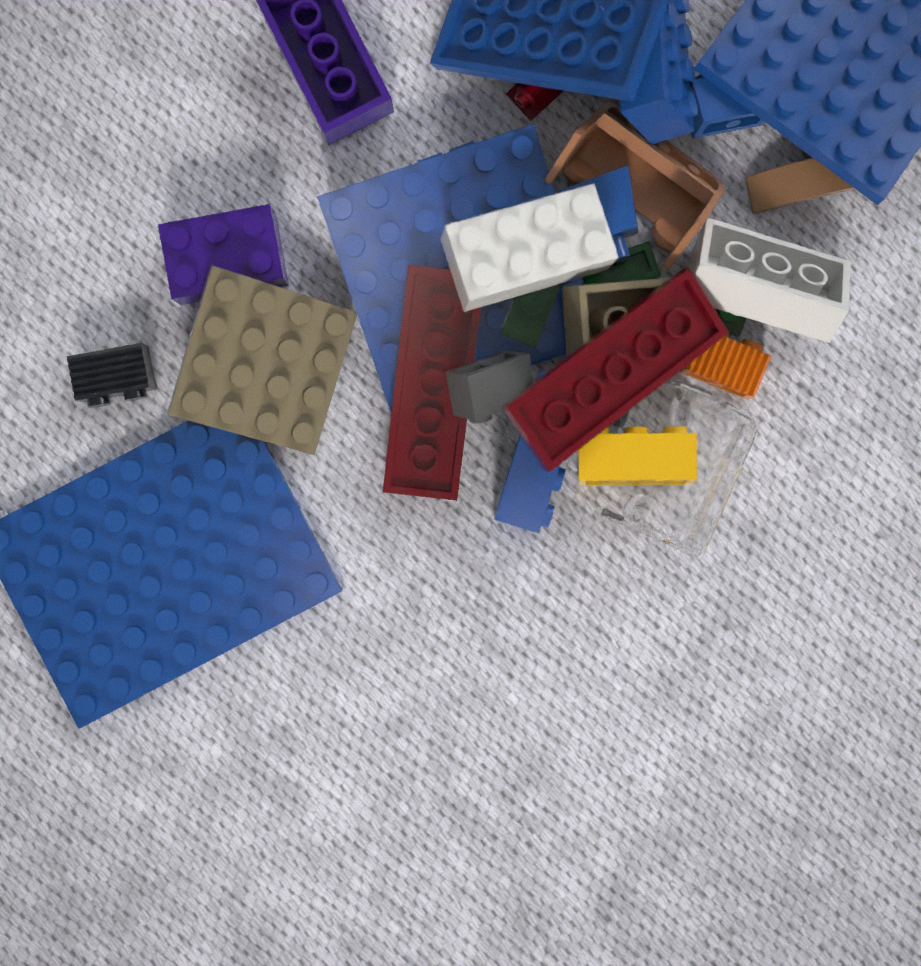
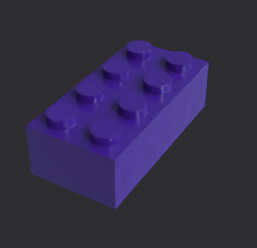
(328, 64)

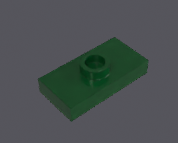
(638, 267)
(529, 314)

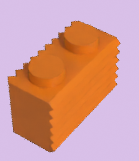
(731, 366)

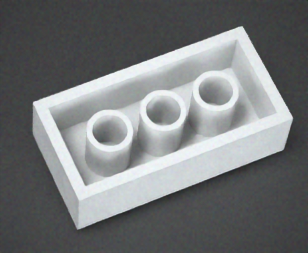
(528, 247)
(771, 280)

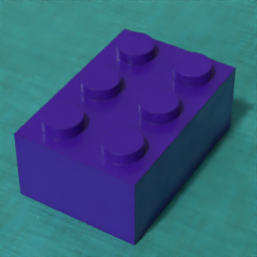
(234, 240)

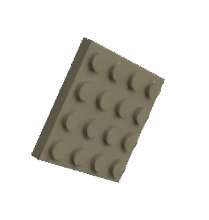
(261, 361)

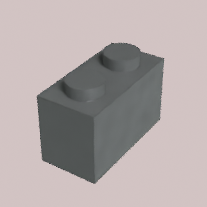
(488, 384)

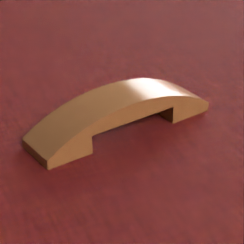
(792, 184)

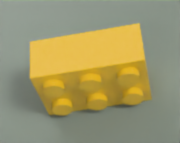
(639, 458)

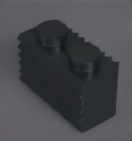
(111, 374)

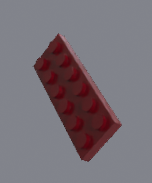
(615, 370)
(423, 432)

